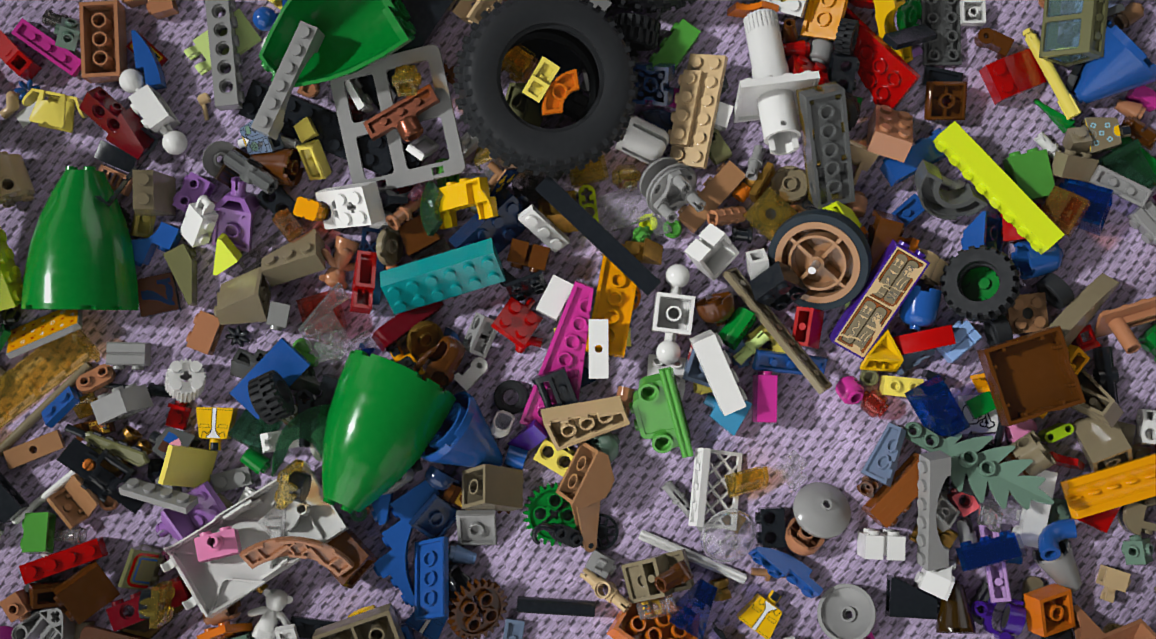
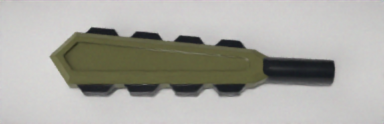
(120, 449)

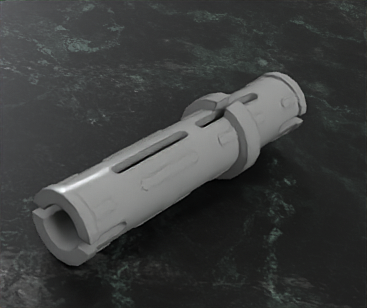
(669, 488)

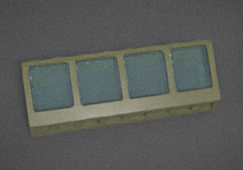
(1073, 31)

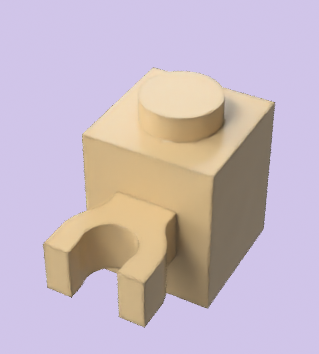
(1112, 580)

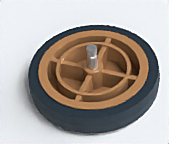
(825, 254)

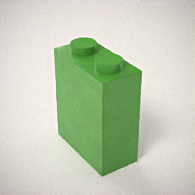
(1031, 172)

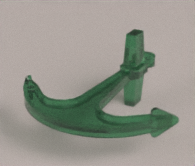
(308, 426)

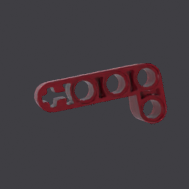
(402, 323)

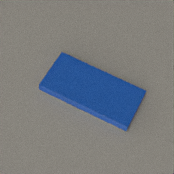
(282, 359)
(431, 579)

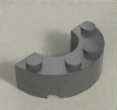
(944, 203)

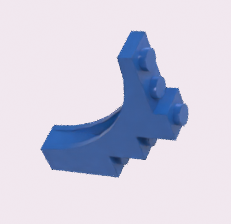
(398, 536)

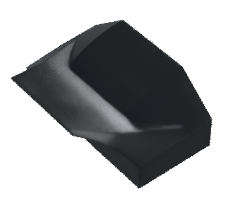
(391, 199)

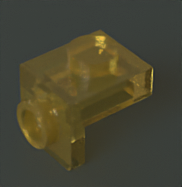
(83, 408)

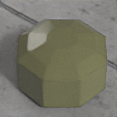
(869, 377)

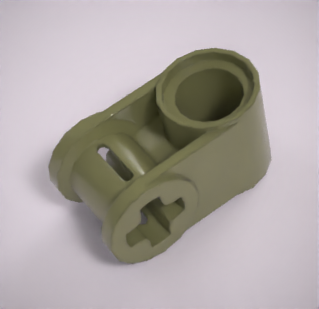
(719, 149)

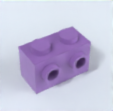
(192, 189)

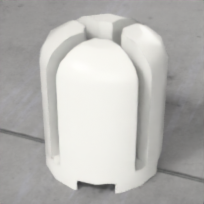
(643, 140)

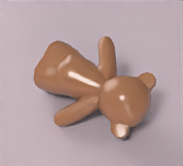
(339, 262)

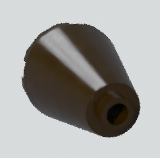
(955, 613)

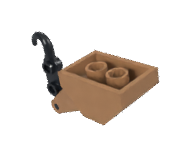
(583, 486)

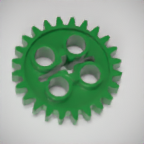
(541, 500)

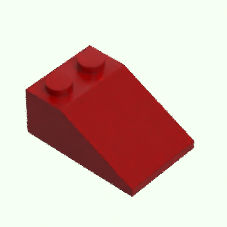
(1012, 75)

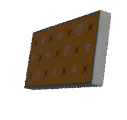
(43, 331)

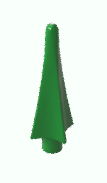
(1058, 118)

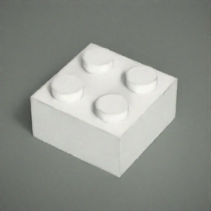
(972, 12)
(945, 514)

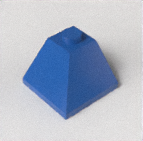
(983, 231)

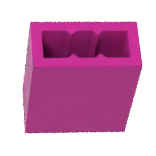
(764, 397)

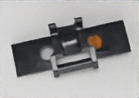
(99, 480)

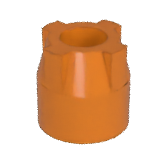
(741, 192)

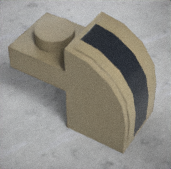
(1132, 519)

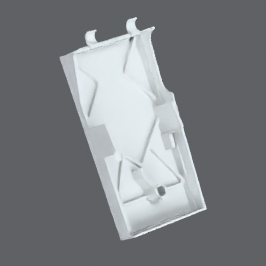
(227, 580)

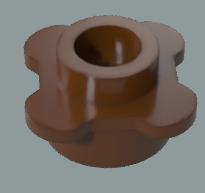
(862, 487)

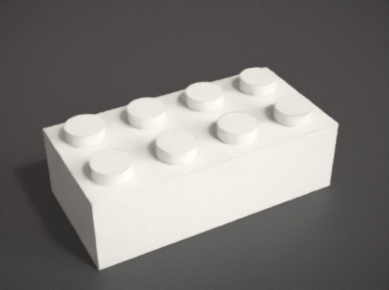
(718, 373)

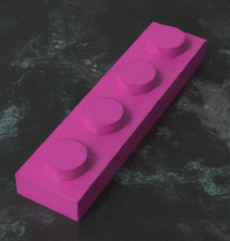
(46, 46)

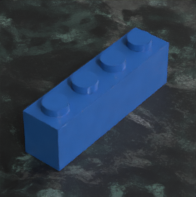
(923, 149)

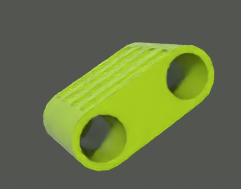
(1055, 432)

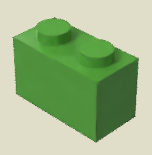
(38, 533)

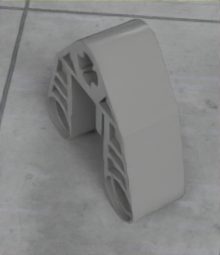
(47, 623)

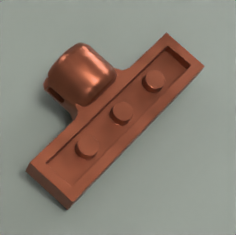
(403, 116)

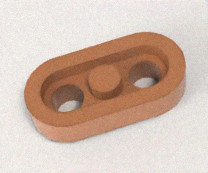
(95, 379)

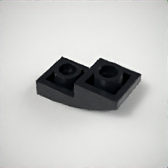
(114, 156)

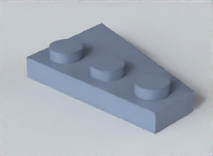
(885, 456)

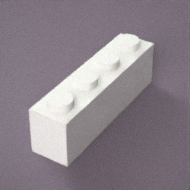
(1036, 517)

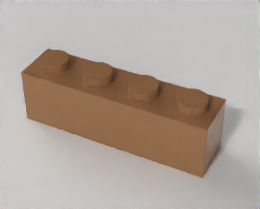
(714, 194)

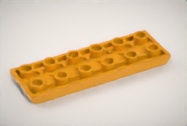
(1111, 487)

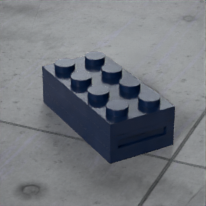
(499, 228)

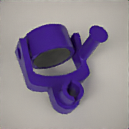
(1011, 621)

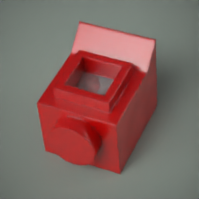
(1086, 339)

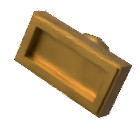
(761, 183)

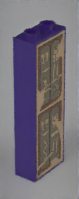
(879, 299)

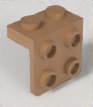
(73, 502)

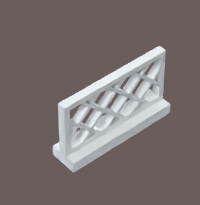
(700, 484)

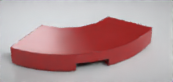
(1068, 462)

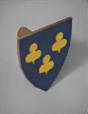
(500, 179)

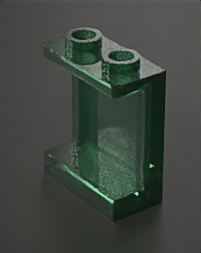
(1130, 163)

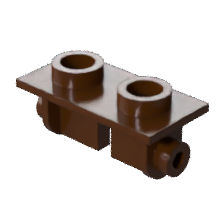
(1146, 136)

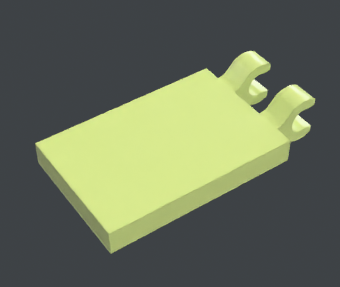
(247, 38)

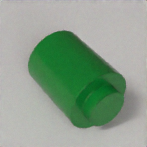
(256, 461)

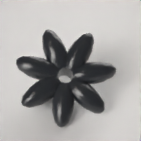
(237, 336)

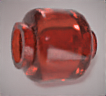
(874, 403)

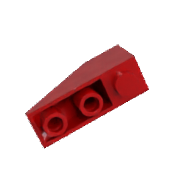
(17, 59)

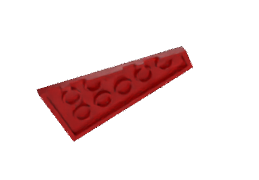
(881, 68)

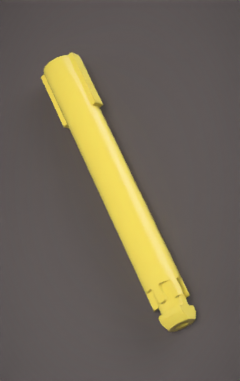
(1065, 99)

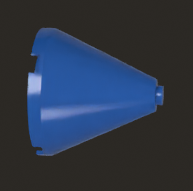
(1119, 70)
(464, 437)

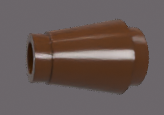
(789, 31)

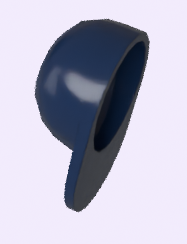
(438, 478)

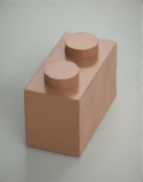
(204, 333)

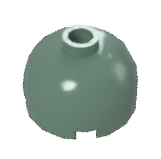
(607, 443)

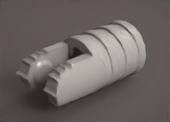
(966, 530)

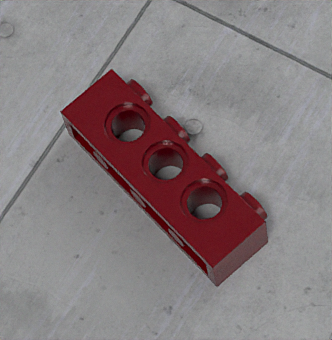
(121, 617)

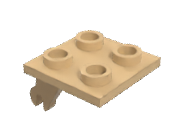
(861, 158)

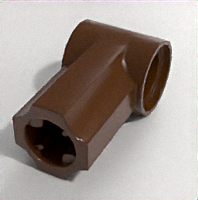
(676, 575)

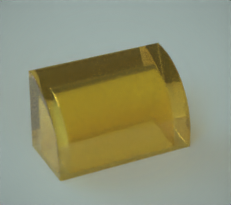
(746, 481)

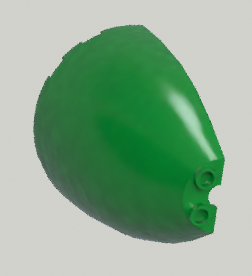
(354, 37)
(80, 249)
(377, 428)

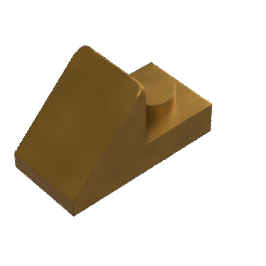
(646, 252)

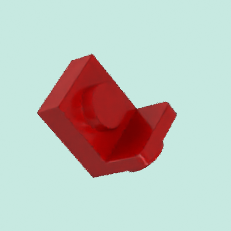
(178, 415)

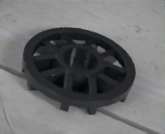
(603, 532)

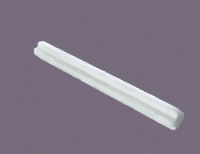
(693, 557)

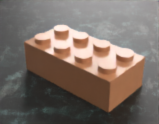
(103, 40)

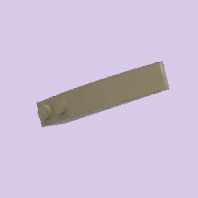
(1084, 307)

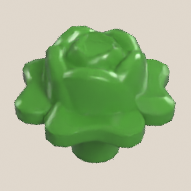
(641, 233)

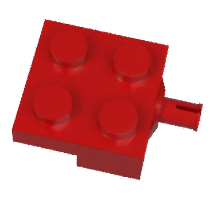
(800, 63)
(517, 321)

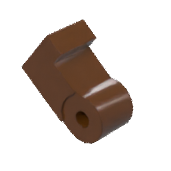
(994, 41)

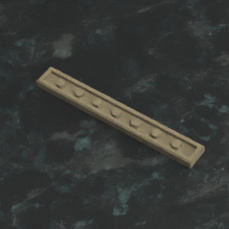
(778, 331)

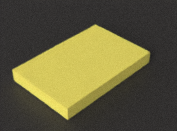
(187, 466)

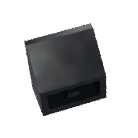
(778, 286)

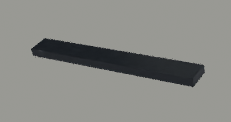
(597, 235)

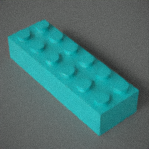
(442, 276)

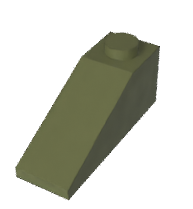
(184, 269)

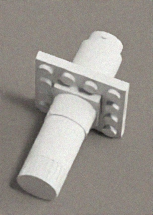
(772, 89)

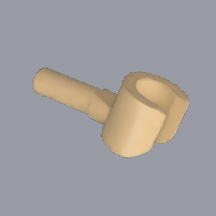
(203, 99)

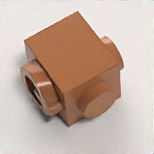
(17, 606)

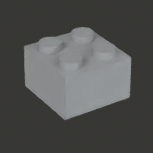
(121, 403)

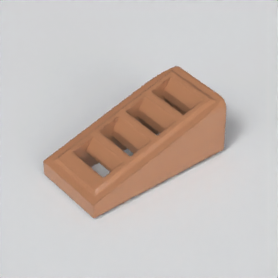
(127, 189)

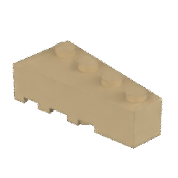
(583, 420)

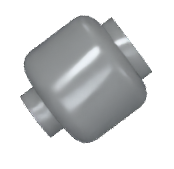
(821, 51)

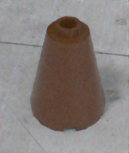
(282, 165)

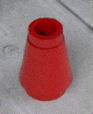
(797, 48)

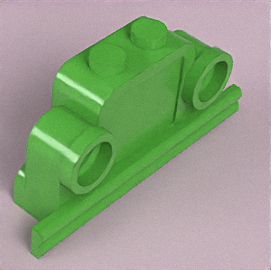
(661, 413)

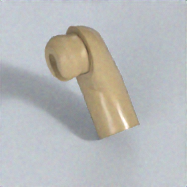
(12, 104)

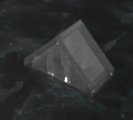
(274, 522)

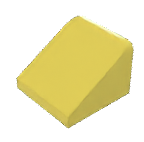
(305, 129)

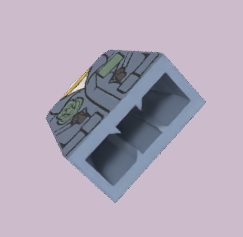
(256, 142)

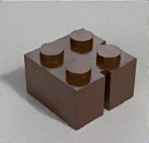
(530, 256)

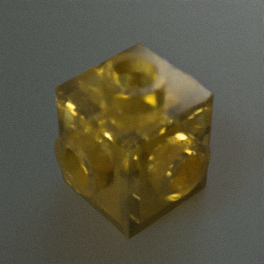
(406, 80)

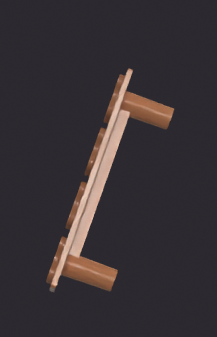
(1122, 319)

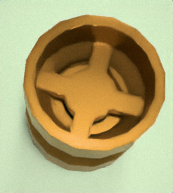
(722, 585)

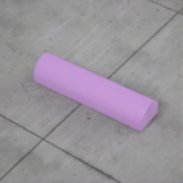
(996, 574)

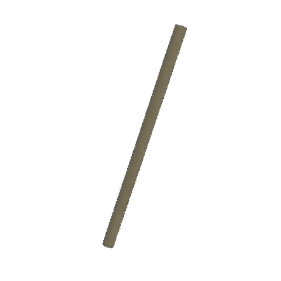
(36, 415)

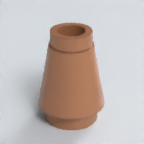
(1130, 108)

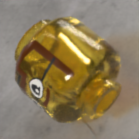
(626, 176)

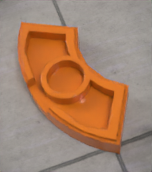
(743, 9)
(558, 91)

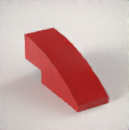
(363, 282)
(925, 339)

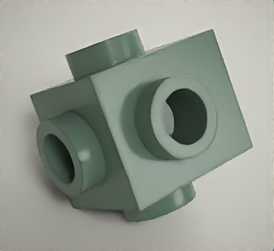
(67, 33)
(1137, 550)

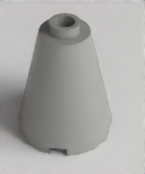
(1062, 570)

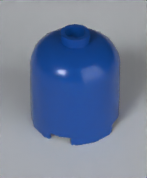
(1032, 263)
(920, 308)

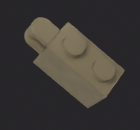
(1074, 166)

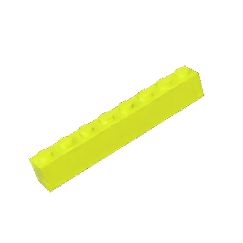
(998, 188)

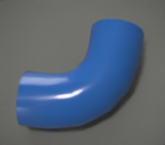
(1051, 536)

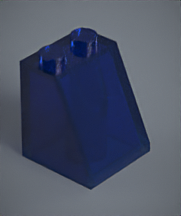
(1100, 199)

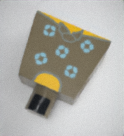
(1105, 133)

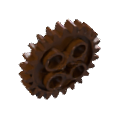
(490, 603)

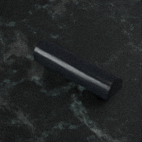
(556, 606)

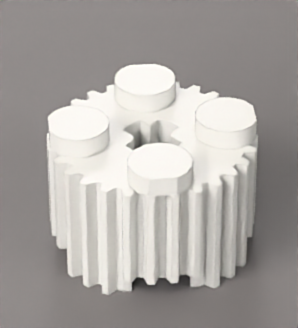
(187, 371)

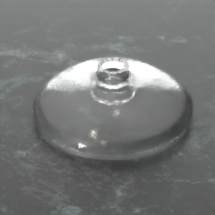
(723, 530)

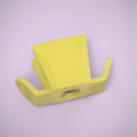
(55, 112)

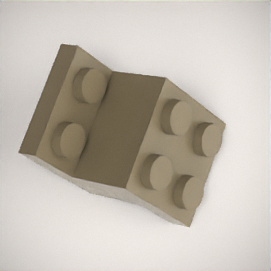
(641, 575)

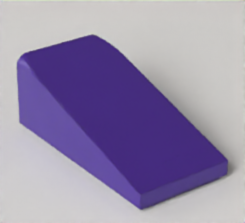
(530, 436)

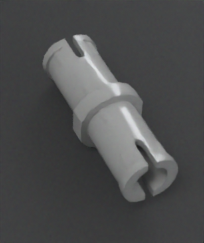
(755, 162)

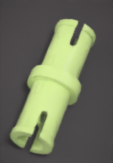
(750, 347)

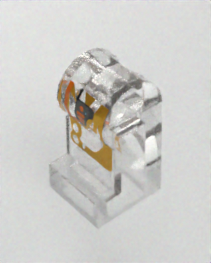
(656, 607)

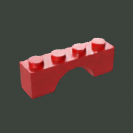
(63, 560)

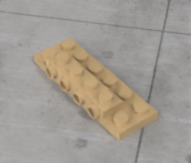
(697, 109)

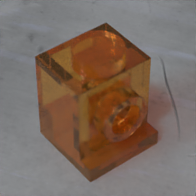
(293, 230)

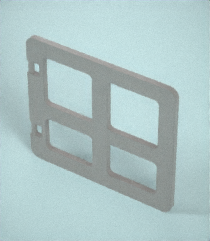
(444, 109)

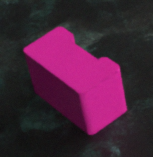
(1144, 96)

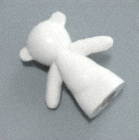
(275, 602)

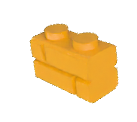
(311, 209)

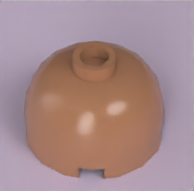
(800, 541)

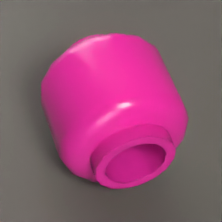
(850, 390)

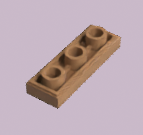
(25, 452)

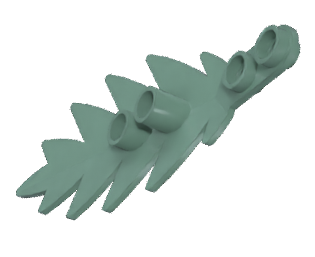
(983, 467)

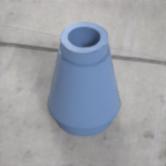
(461, 555)

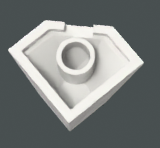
(937, 582)

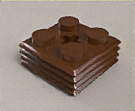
(954, 91)

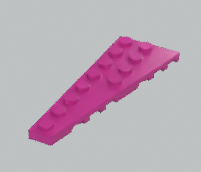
(565, 349)

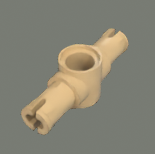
(613, 595)

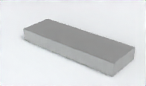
(1121, 186)

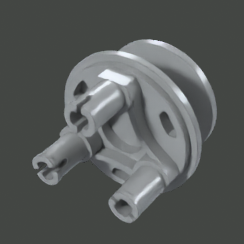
(669, 187)

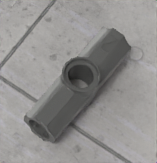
(251, 171)

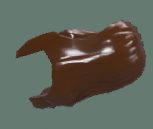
(445, 360)

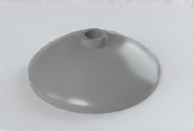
(815, 517)
(834, 608)

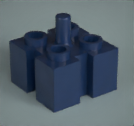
(654, 83)

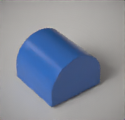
(516, 457)

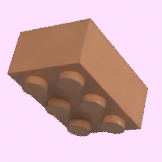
(890, 133)

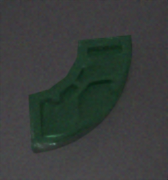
(430, 208)

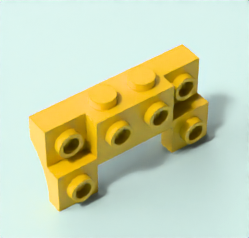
(464, 195)

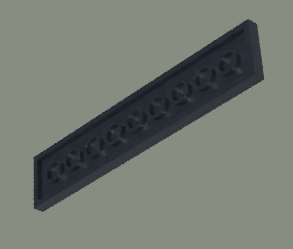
(374, 154)

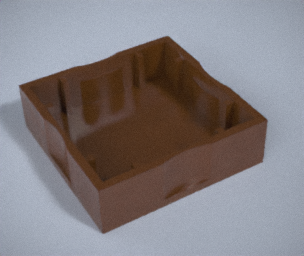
(1030, 376)

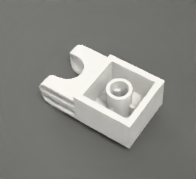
(352, 205)

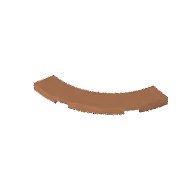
(297, 548)

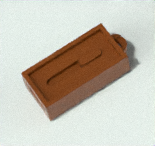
(893, 500)

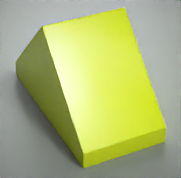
(225, 254)

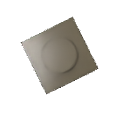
(1077, 139)

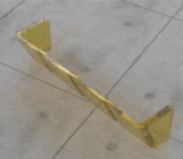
(42, 372)

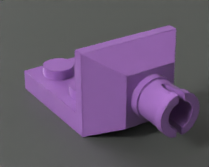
(236, 215)
(181, 524)

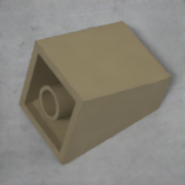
(153, 193)
(244, 299)
(1101, 443)
(492, 488)

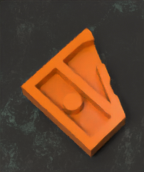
(225, 630)

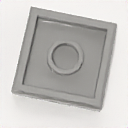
(476, 527)

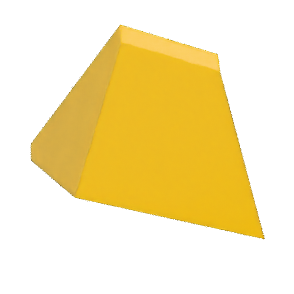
(883, 355)

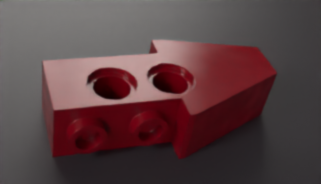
(120, 124)

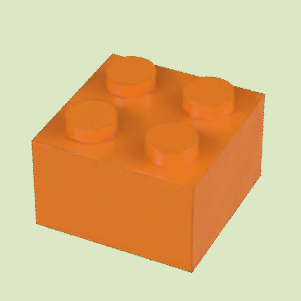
(1049, 610)

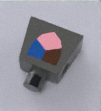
(172, 437)

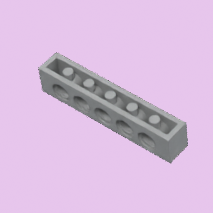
(217, 43)

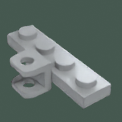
(160, 495)

